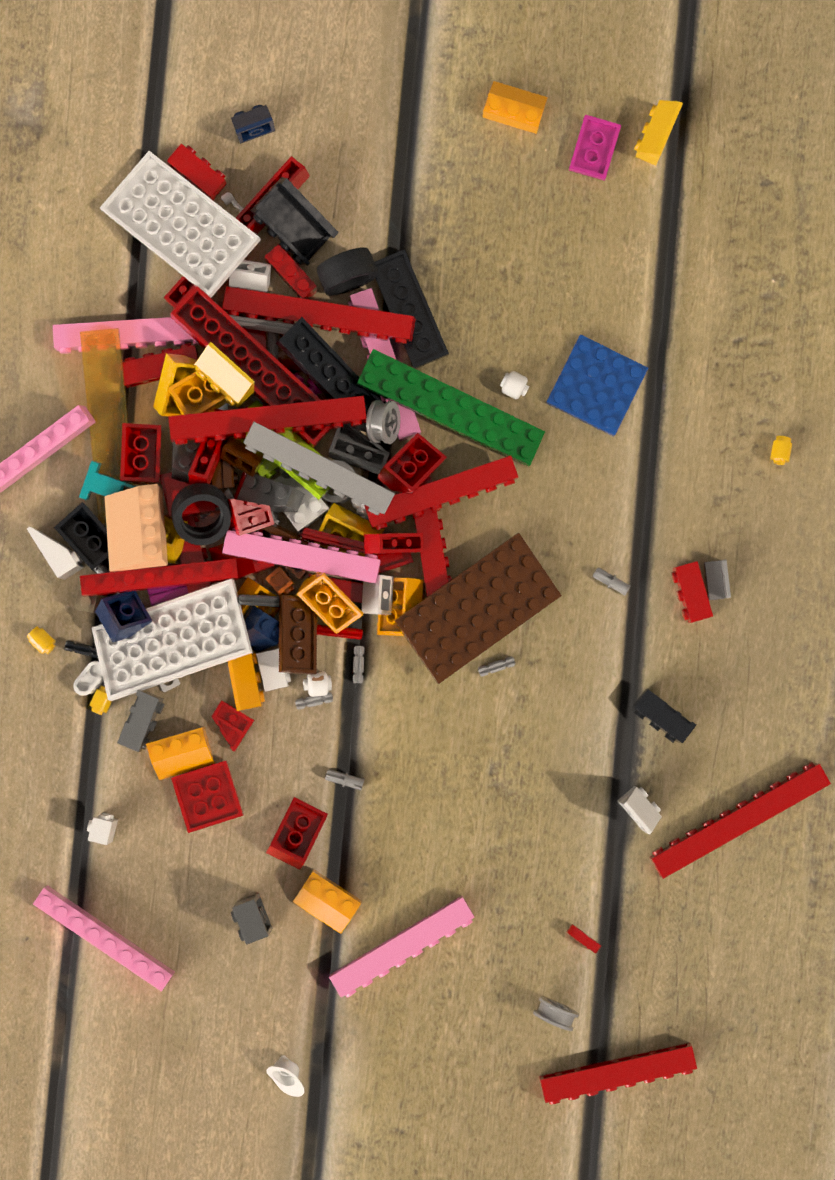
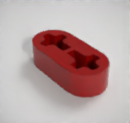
(583, 938)

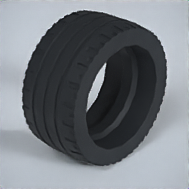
(347, 271)
(207, 534)

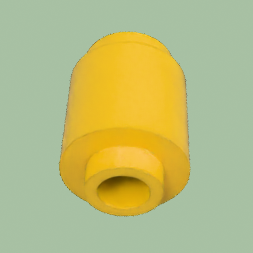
(781, 450)
(41, 640)
(100, 701)

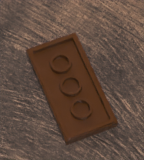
(297, 636)

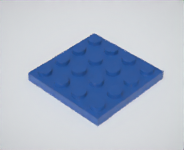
(597, 385)

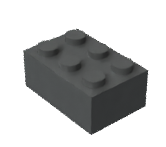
(251, 919)

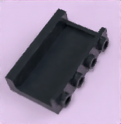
(293, 221)

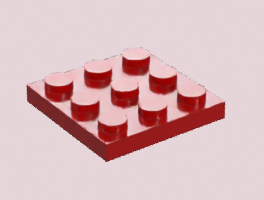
(207, 796)

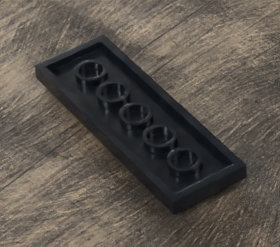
(405, 297)
(322, 364)

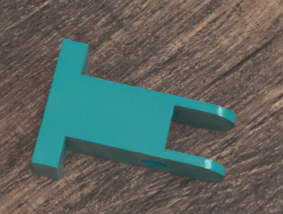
(101, 483)

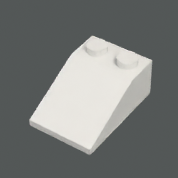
(310, 508)
(60, 558)
(640, 809)

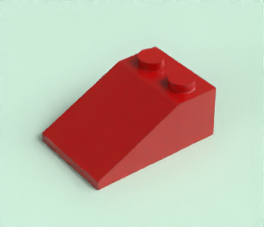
(245, 566)
(297, 833)

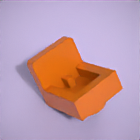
(280, 581)

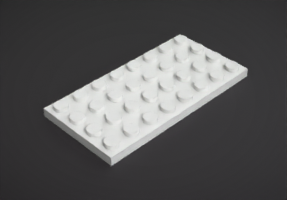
(180, 224)
(180, 640)

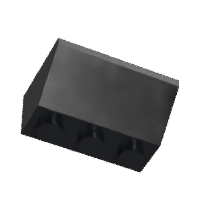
(85, 536)

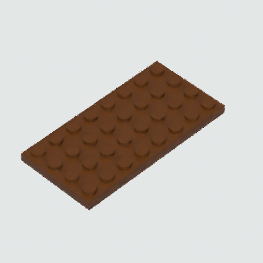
(477, 608)

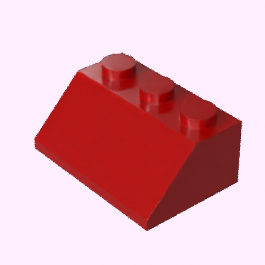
(140, 453)
(411, 465)

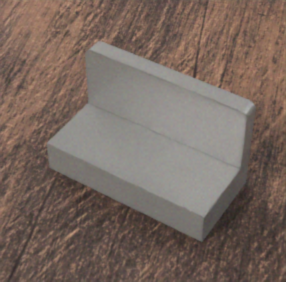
(717, 580)

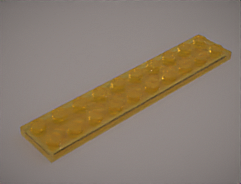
(105, 401)

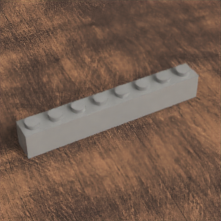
(319, 468)

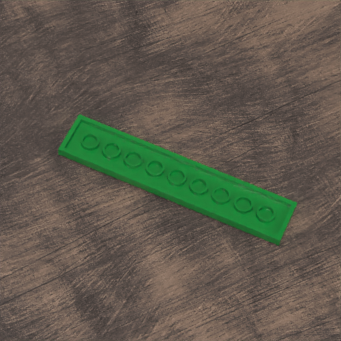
(450, 407)

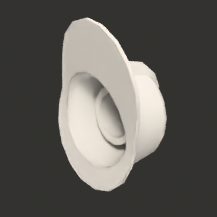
(285, 1075)

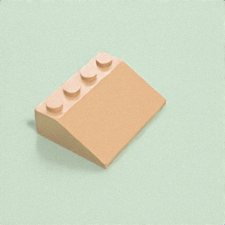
(136, 528)

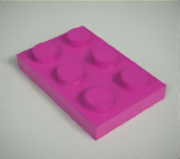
(594, 147)

